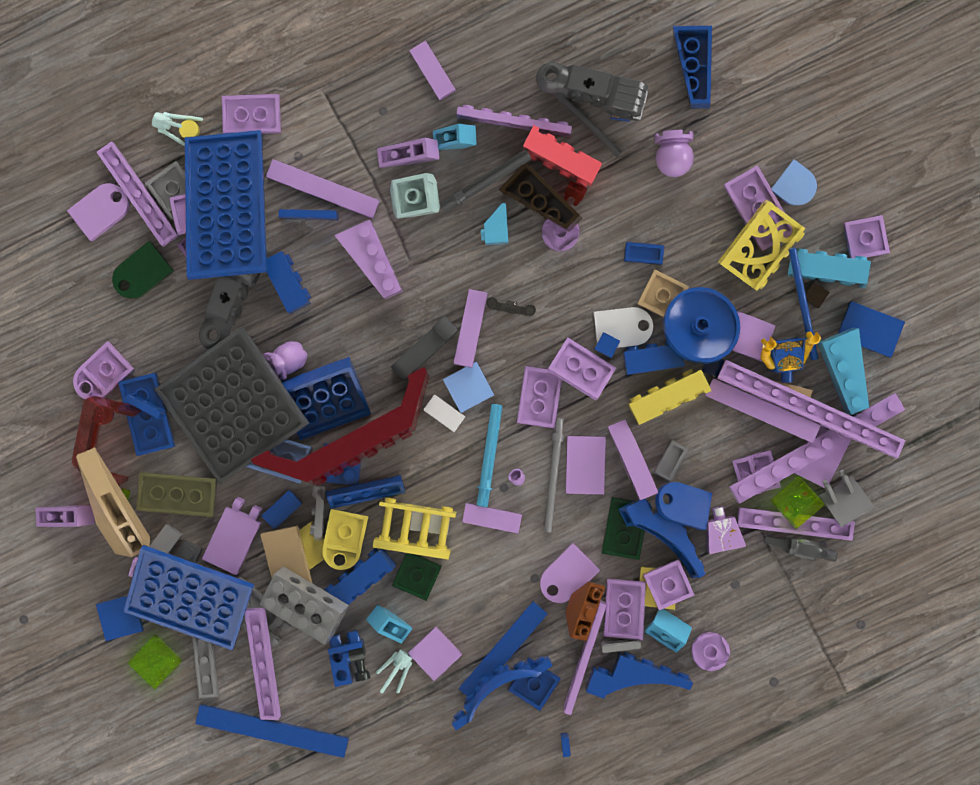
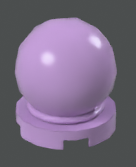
(674, 154)

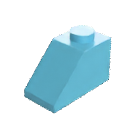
(455, 137)
(495, 228)
(388, 624)

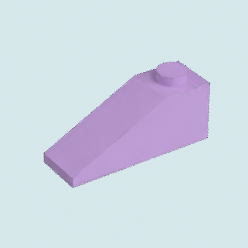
(408, 153)
(64, 516)

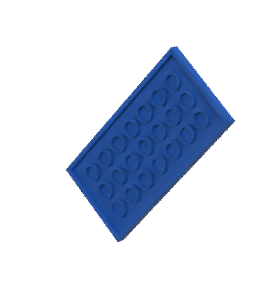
(225, 205)

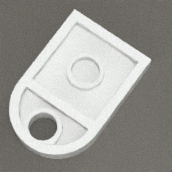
(623, 325)

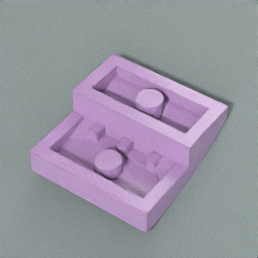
(750, 336)
(750, 464)

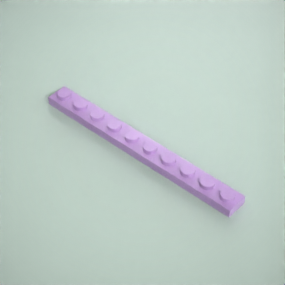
(811, 409)
(810, 451)

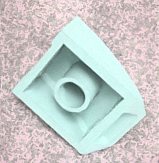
(414, 196)

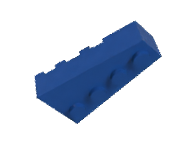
(695, 55)
(362, 576)

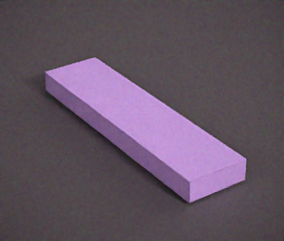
(470, 328)

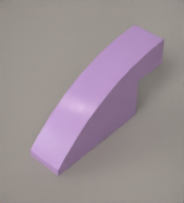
(632, 460)

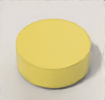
(189, 129)

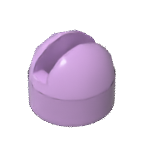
(516, 477)

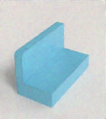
(669, 630)

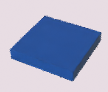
(116, 622)
(535, 689)

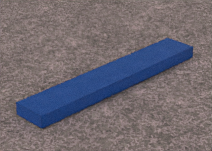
(505, 646)

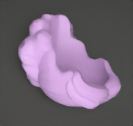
(286, 359)

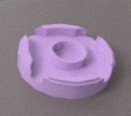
(558, 238)
(710, 651)

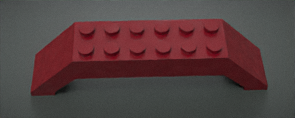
(358, 443)

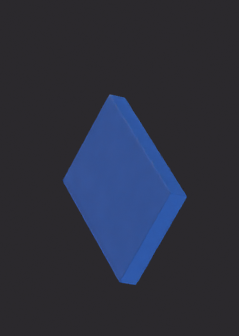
(876, 329)

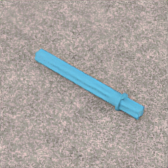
(489, 455)

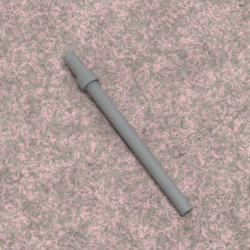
(557, 437)

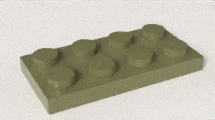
(176, 494)

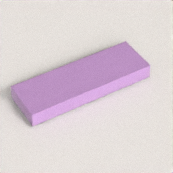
(432, 70)
(492, 518)

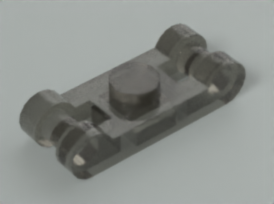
(511, 307)

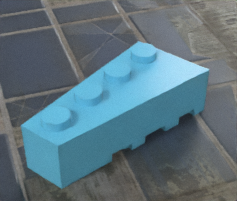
(846, 367)

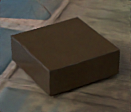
(816, 294)

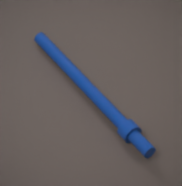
(802, 298)

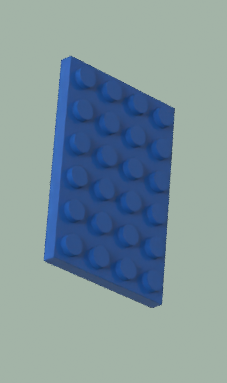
(188, 597)

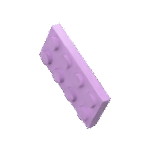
(748, 194)

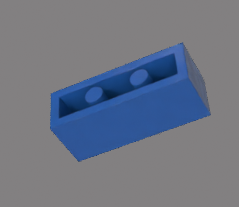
(287, 282)
(651, 359)

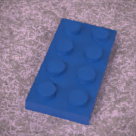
(147, 431)

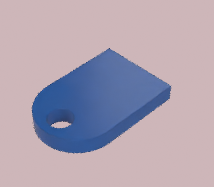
(685, 506)

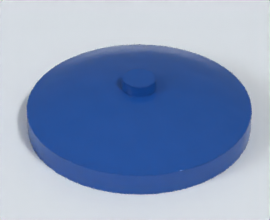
(701, 325)

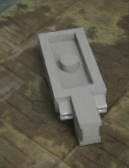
(318, 511)

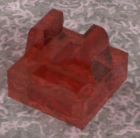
(576, 191)

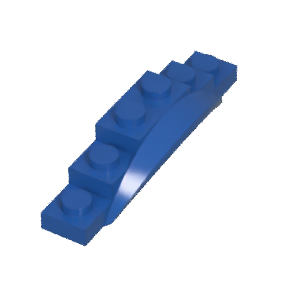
(499, 677)

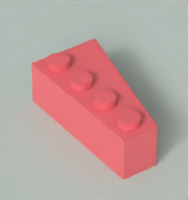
(561, 157)

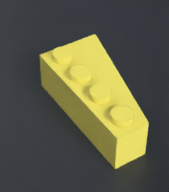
(668, 396)

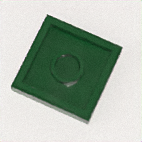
(417, 575)

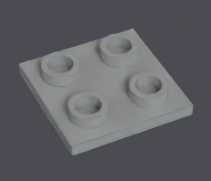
(846, 500)

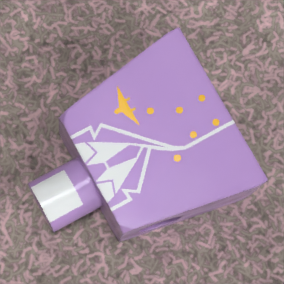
(723, 533)

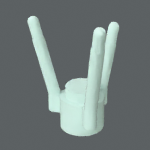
(164, 122)
(401, 661)

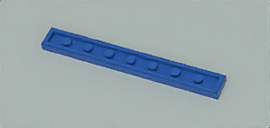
(272, 730)

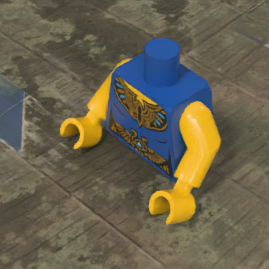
(787, 354)

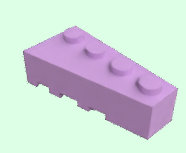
(370, 256)

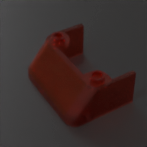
(98, 412)

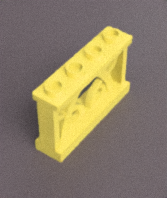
(761, 217)

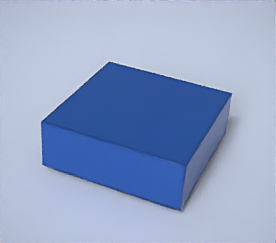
(607, 345)
(565, 745)

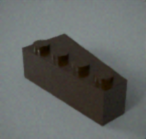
(537, 195)

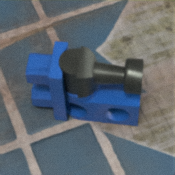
(345, 653)

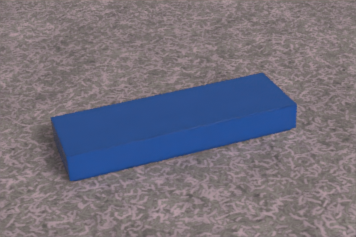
(308, 214)

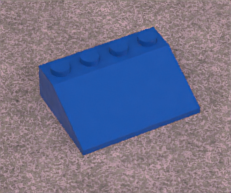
(328, 397)

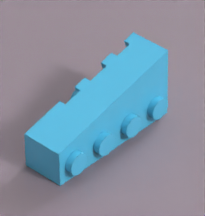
(832, 268)

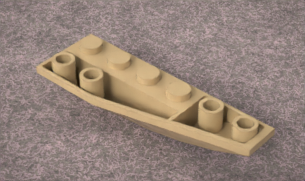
(110, 507)

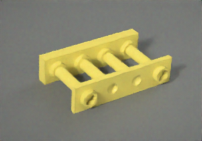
(403, 543)

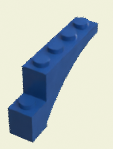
(672, 534)
(630, 672)

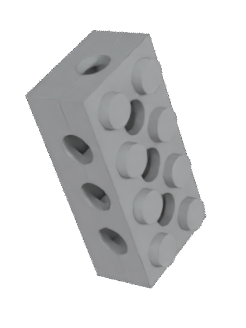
(303, 605)

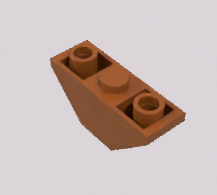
(583, 609)

